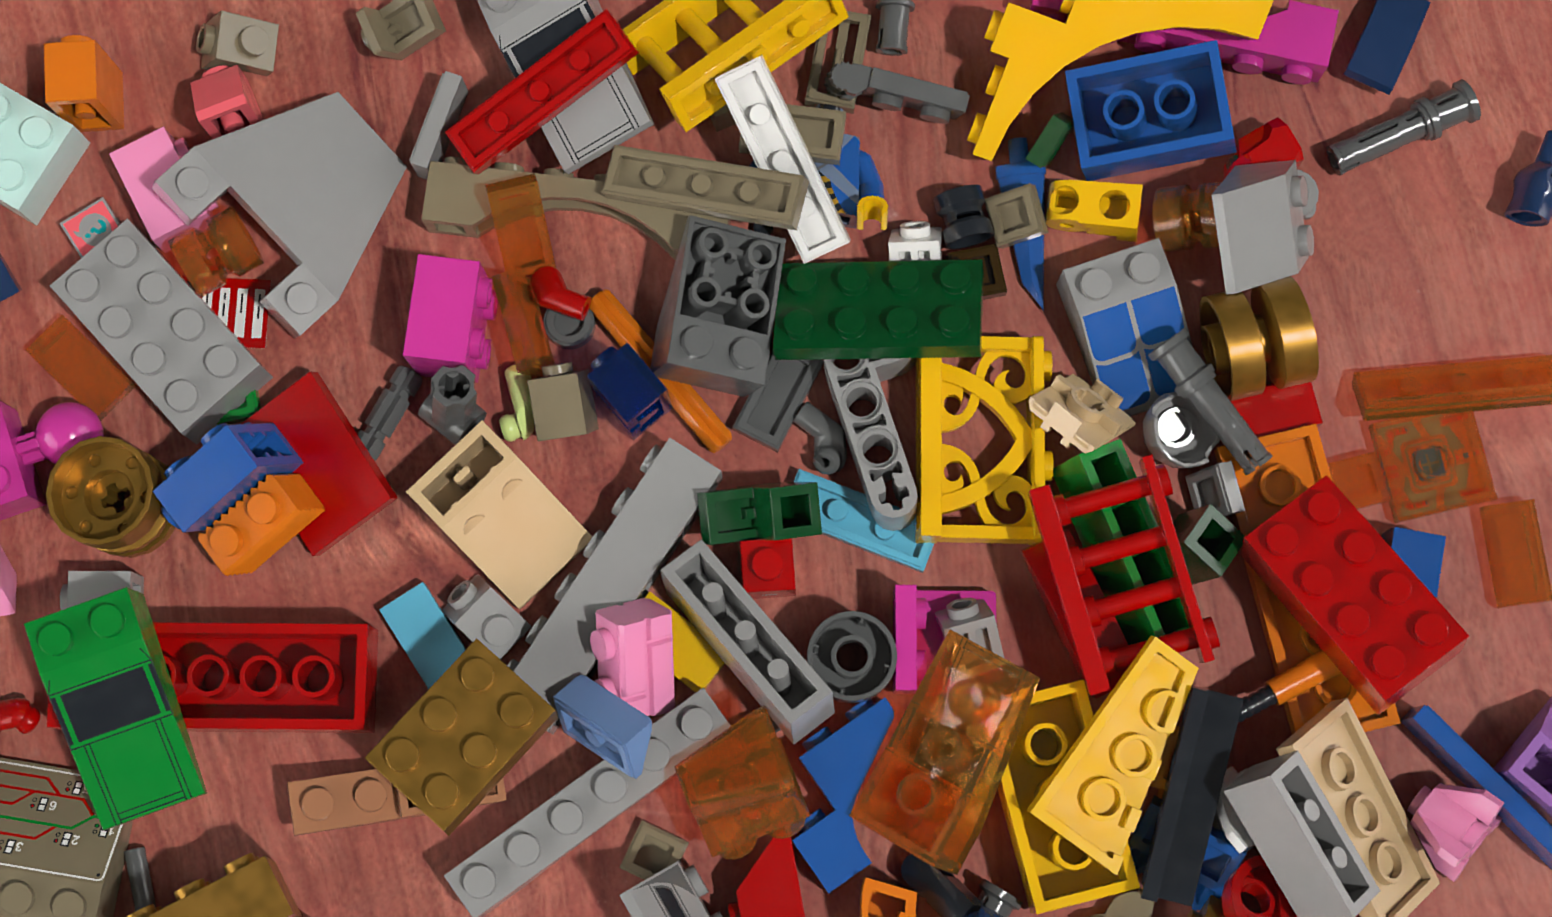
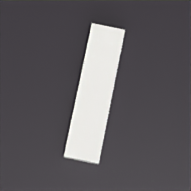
(779, 147)

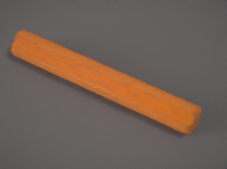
(682, 396)

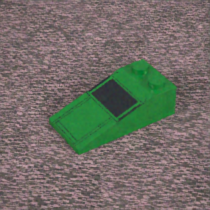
(116, 706)

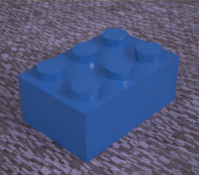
(1150, 111)

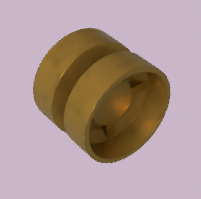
(1267, 337)

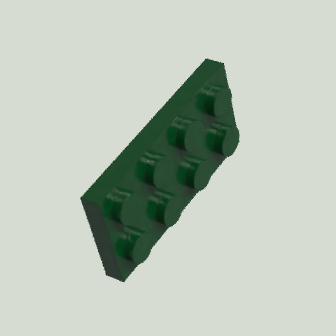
(879, 310)

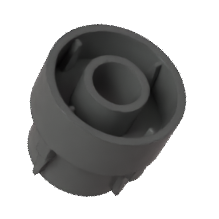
(872, 637)

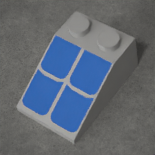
(1119, 315)

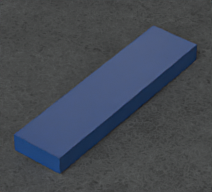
(1478, 774)

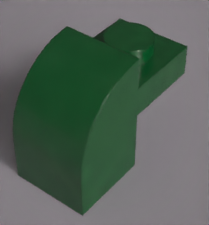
(760, 512)

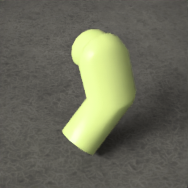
(522, 421)

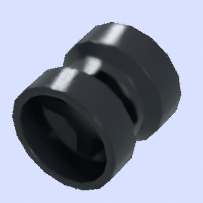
(963, 217)

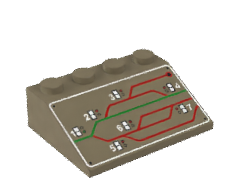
(54, 846)

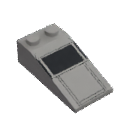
(599, 118)

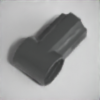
(452, 403)

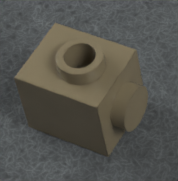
(562, 402)

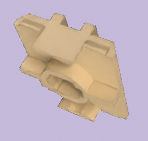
(1081, 412)

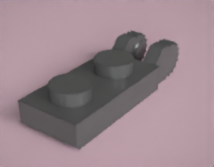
(894, 90)

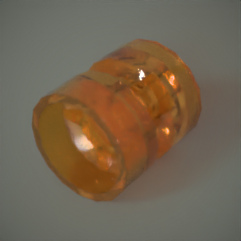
(1185, 216)
(232, 242)

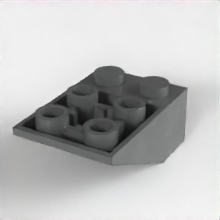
(719, 308)

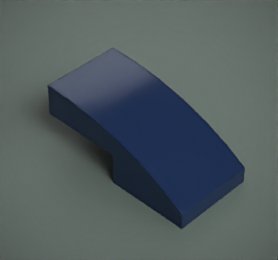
(1386, 42)

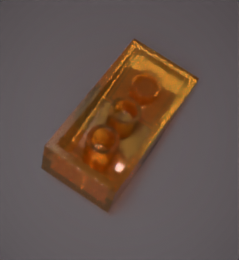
(948, 754)

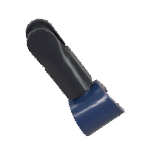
(942, 890)

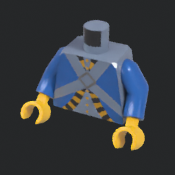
(853, 184)

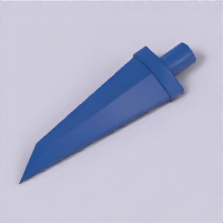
(1029, 253)

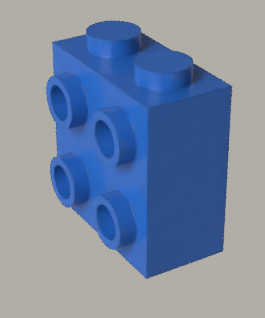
(222, 472)

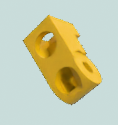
(1095, 208)

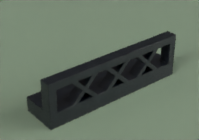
(1190, 796)

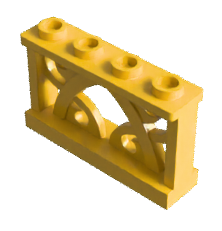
(940, 496)

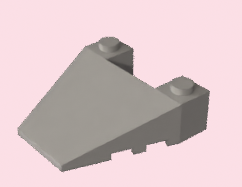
(310, 181)

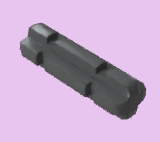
(389, 409)

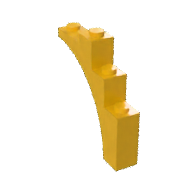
(1042, 46)

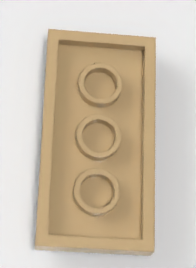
(1366, 807)

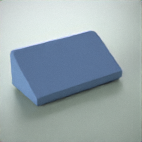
(604, 724)

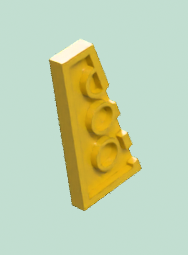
(1109, 768)

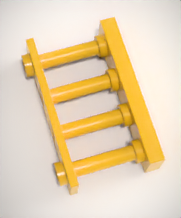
(775, 35)

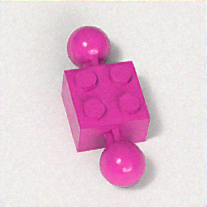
(55, 434)

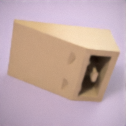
(500, 514)

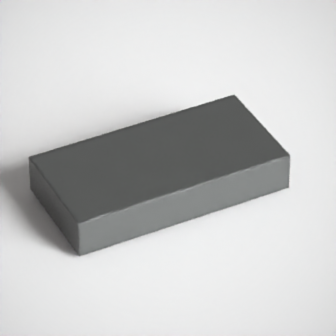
(772, 408)

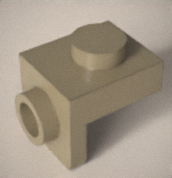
(400, 27)
(238, 41)

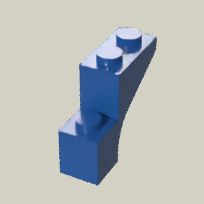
(838, 768)

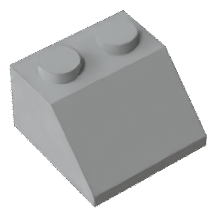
(1261, 224)

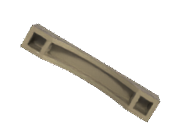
(460, 206)

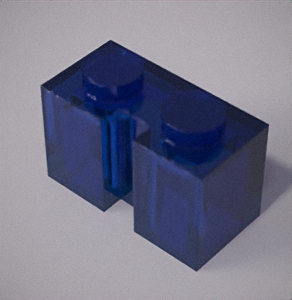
(629, 389)

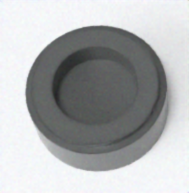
(568, 331)

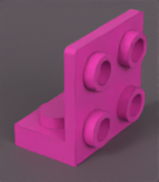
(917, 631)

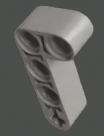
(875, 430)

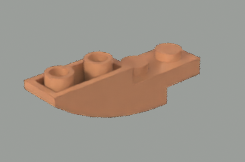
(355, 801)

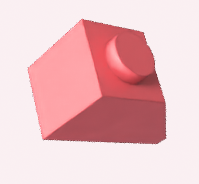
(224, 101)

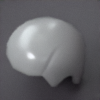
(1178, 432)

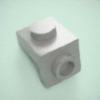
(485, 615)

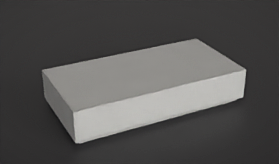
(440, 117)

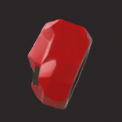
(1266, 144)

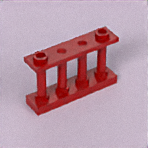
(1070, 562)

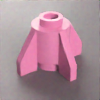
(1453, 824)

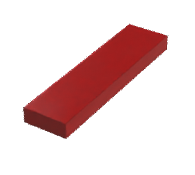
(542, 92)

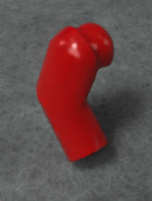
(553, 293)
(18, 714)

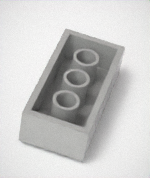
(160, 331)

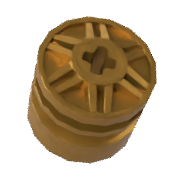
(90, 488)

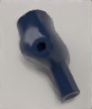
(1533, 190)

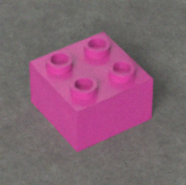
(449, 316)

